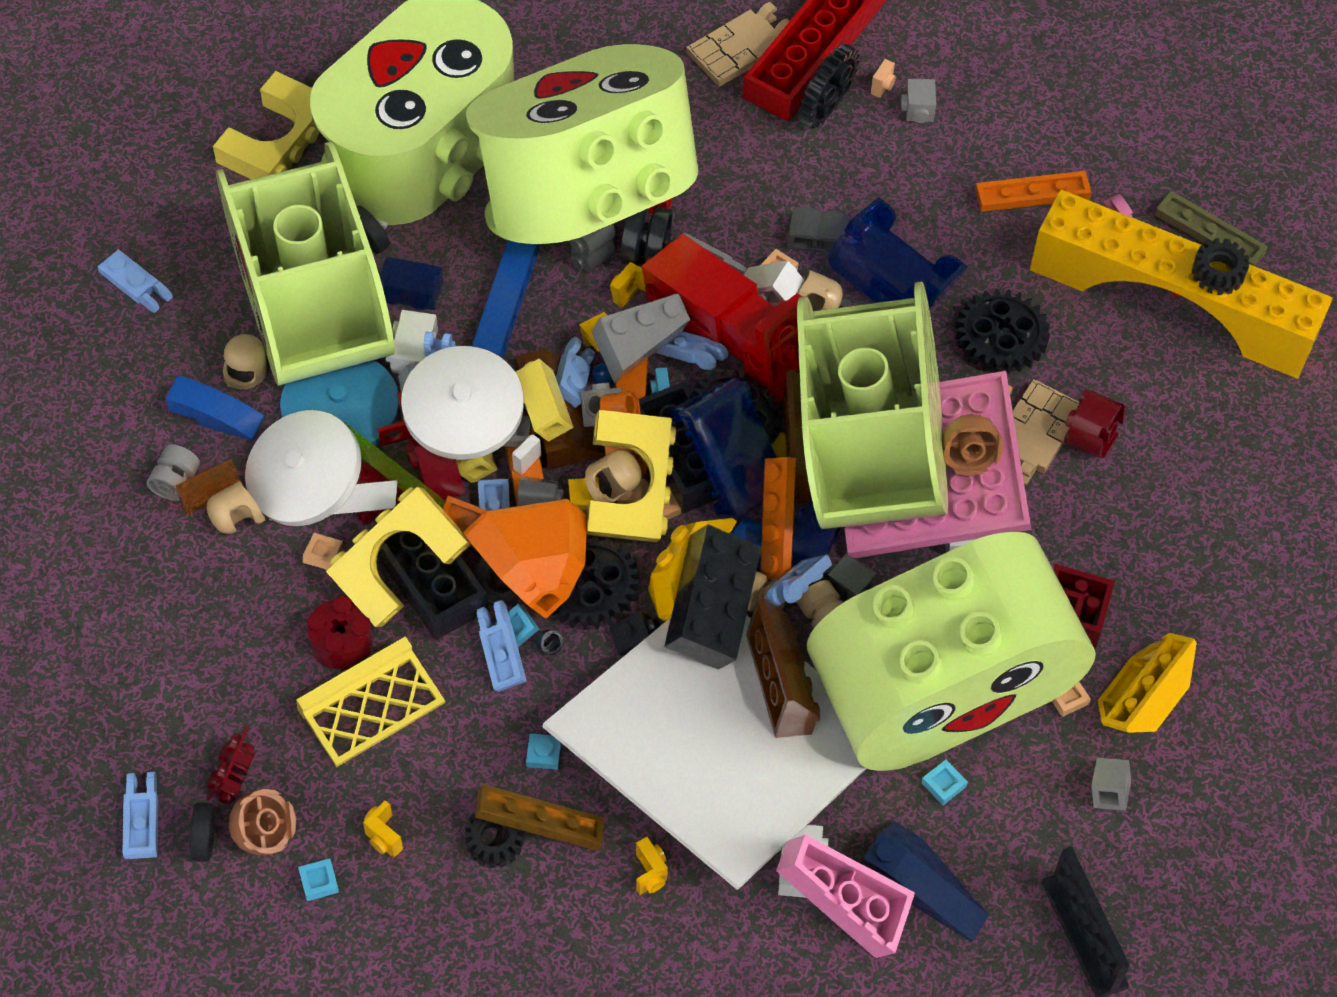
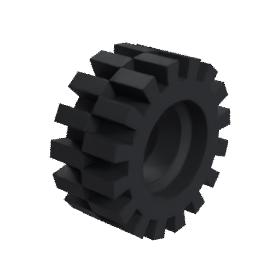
(1220, 253)
(490, 854)

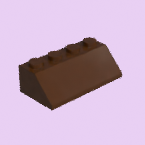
(794, 435)
(573, 445)
(781, 671)

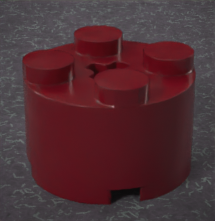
(1094, 424)
(339, 634)

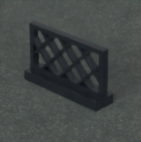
(1086, 926)

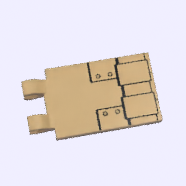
(736, 44)
(1041, 426)

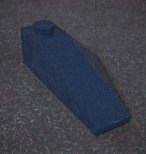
(938, 893)

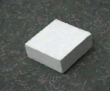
(526, 454)

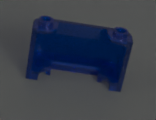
(885, 264)
(729, 444)

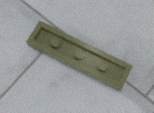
(1206, 226)

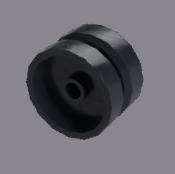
(646, 237)

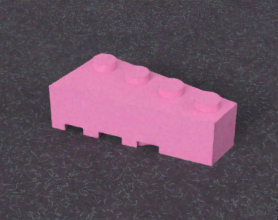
(849, 893)

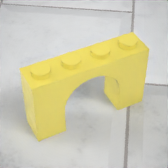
(263, 158)
(545, 409)
(651, 440)
(357, 568)

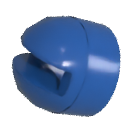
(601, 374)

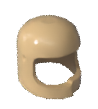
(821, 291)
(245, 354)
(621, 471)
(231, 506)

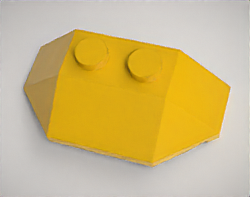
(670, 562)
(1149, 685)

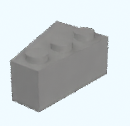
(638, 332)

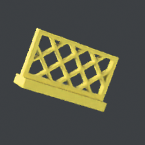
(357, 678)

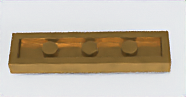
(539, 817)

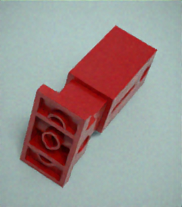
(728, 310)

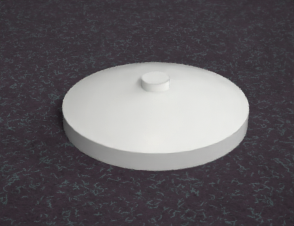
(462, 402)
(303, 468)

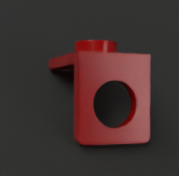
(400, 426)

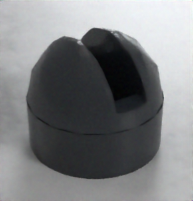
(552, 645)

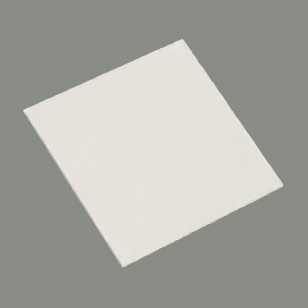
(704, 755)

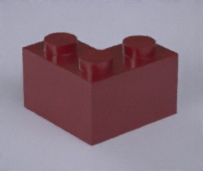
(435, 471)
(1088, 597)

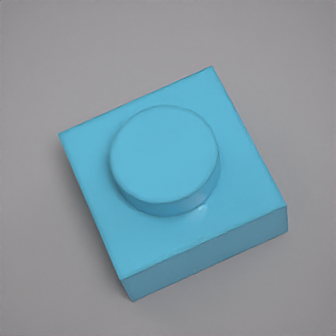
(661, 380)
(522, 624)
(543, 752)
(944, 782)
(318, 879)

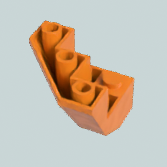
(534, 550)

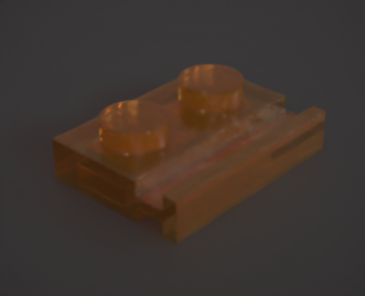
(197, 490)

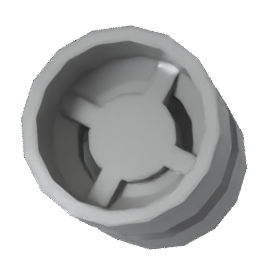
(174, 467)

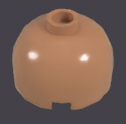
(971, 444)
(262, 822)

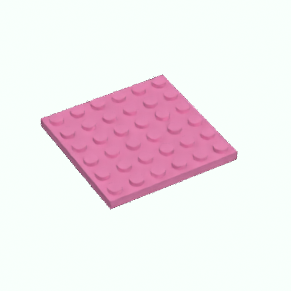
(976, 503)

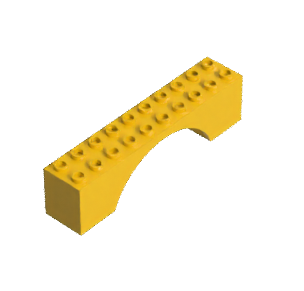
(1093, 245)

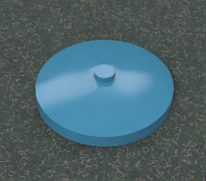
(356, 395)

